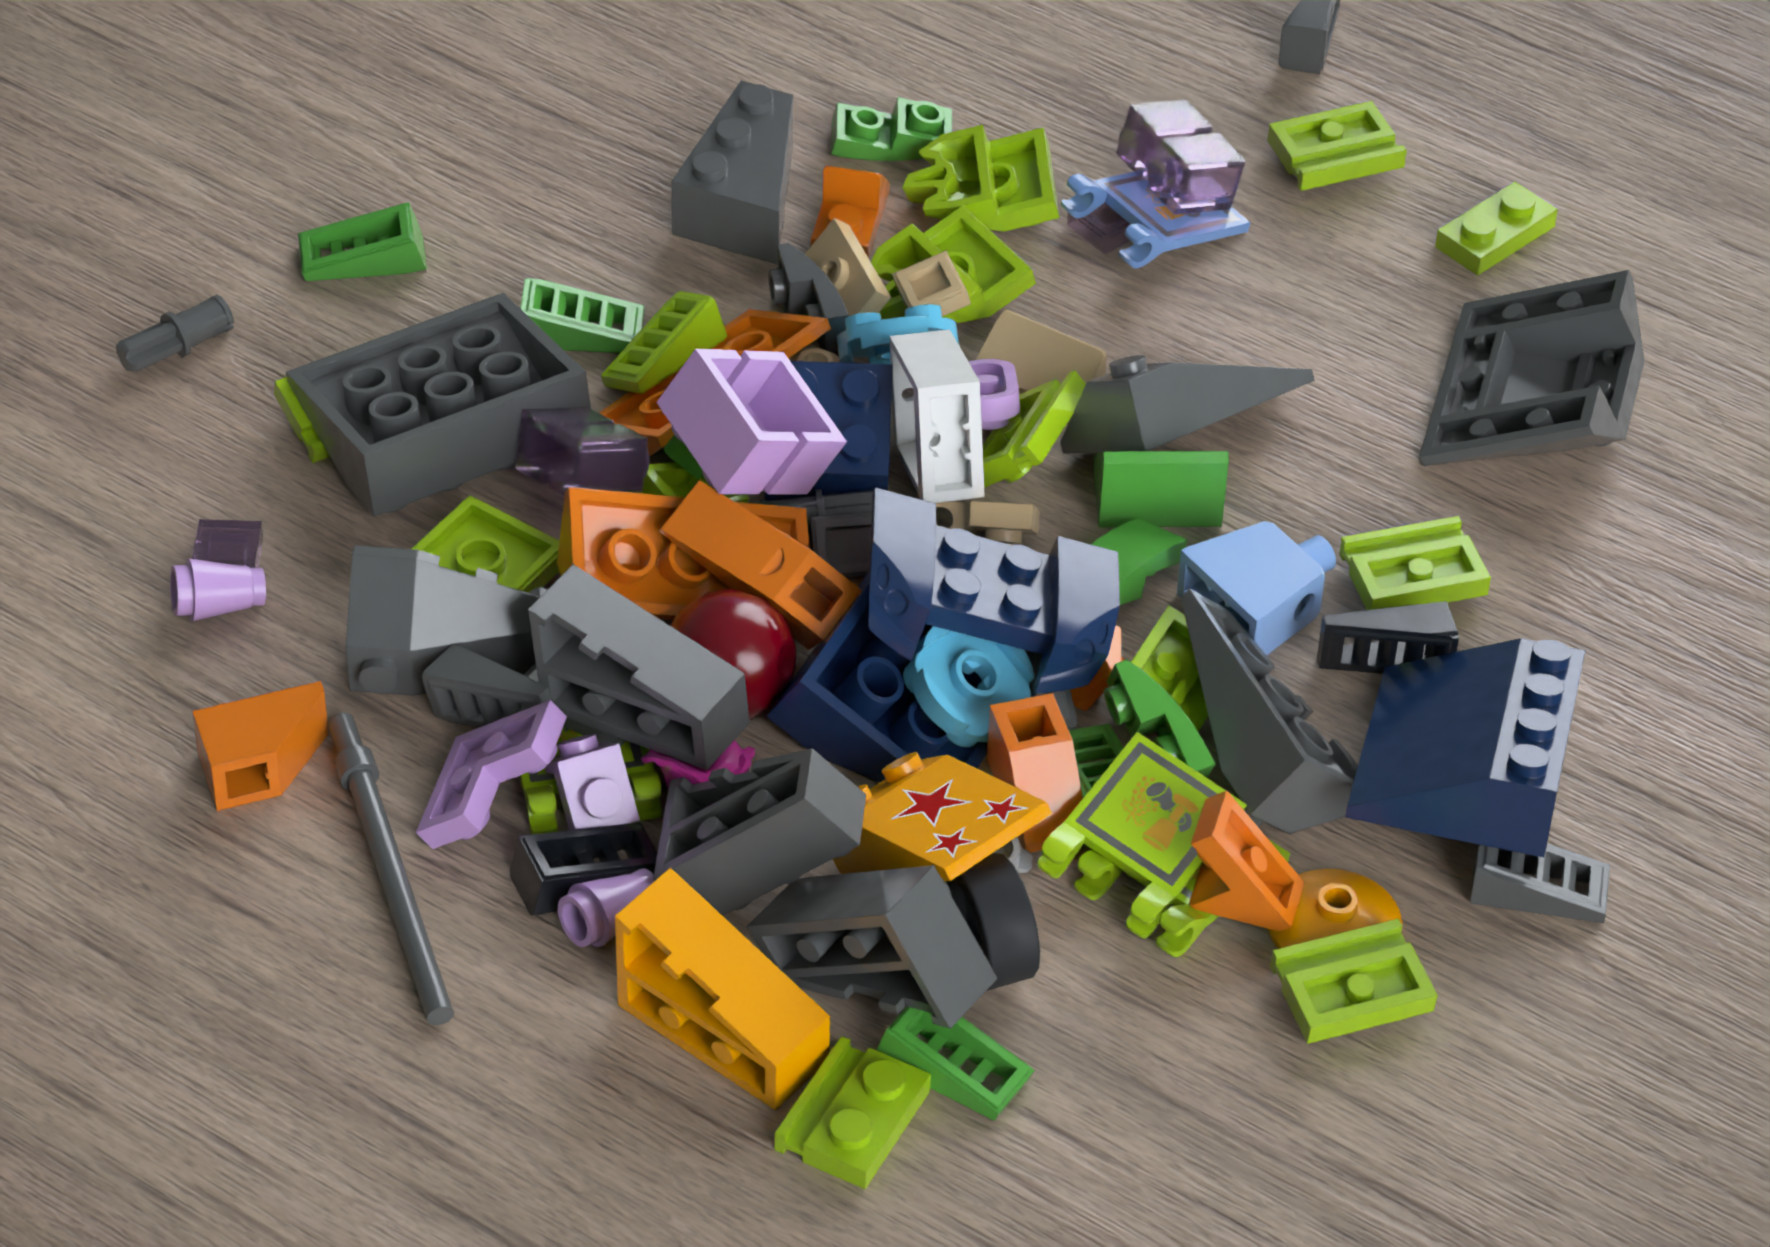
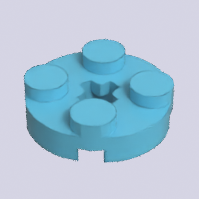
(870, 336)
(948, 698)

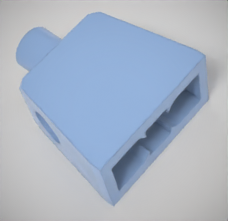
(1260, 579)

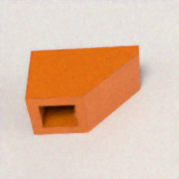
(259, 743)
(1036, 754)

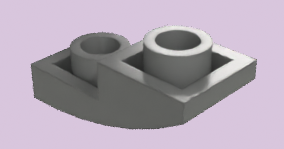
(807, 292)

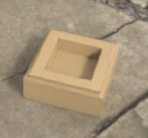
(932, 282)

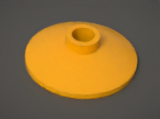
(1334, 904)

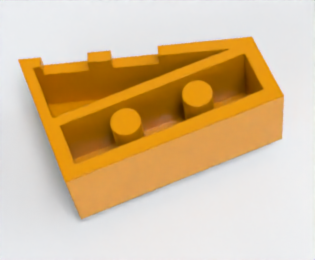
(716, 992)

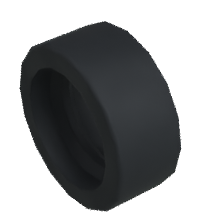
(999, 917)

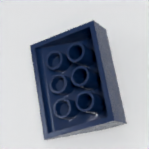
(855, 703)
(1471, 744)

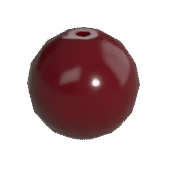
(746, 635)

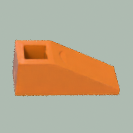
(761, 562)

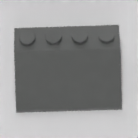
(435, 401)

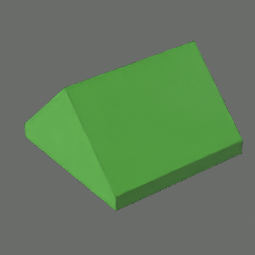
(1161, 487)

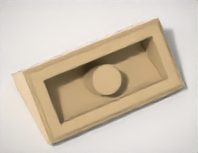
(1040, 352)

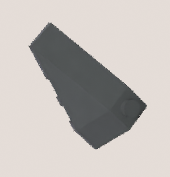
(1156, 403)
(413, 610)
(1260, 728)

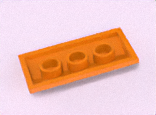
(749, 332)
(621, 545)

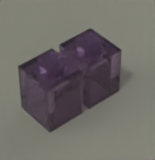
(1180, 157)
(581, 450)

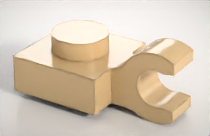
(998, 520)

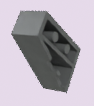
(738, 175)
(634, 673)
(758, 827)
(878, 937)

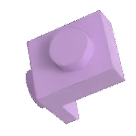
(593, 783)

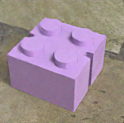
(750, 422)

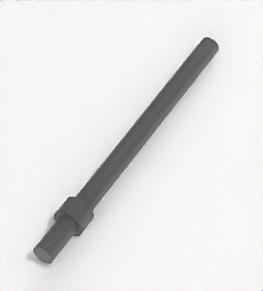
(359, 775)

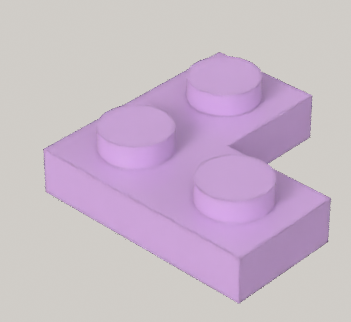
(478, 766)

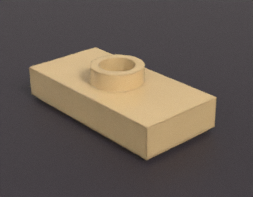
(849, 269)

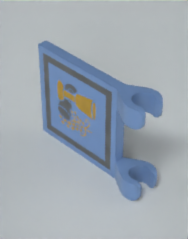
(1152, 223)

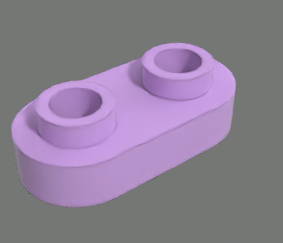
(997, 391)

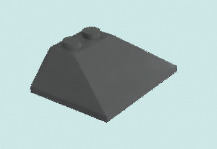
(1539, 372)

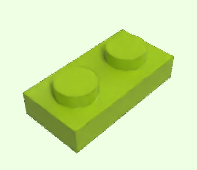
(1496, 228)

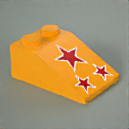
(938, 816)

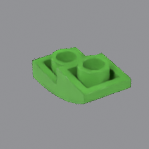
(883, 136)
(1141, 553)
(1148, 708)

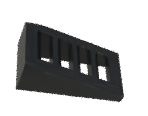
(1402, 633)
(554, 861)

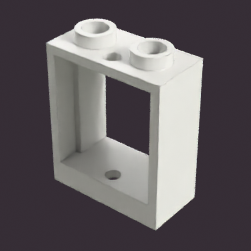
(941, 423)

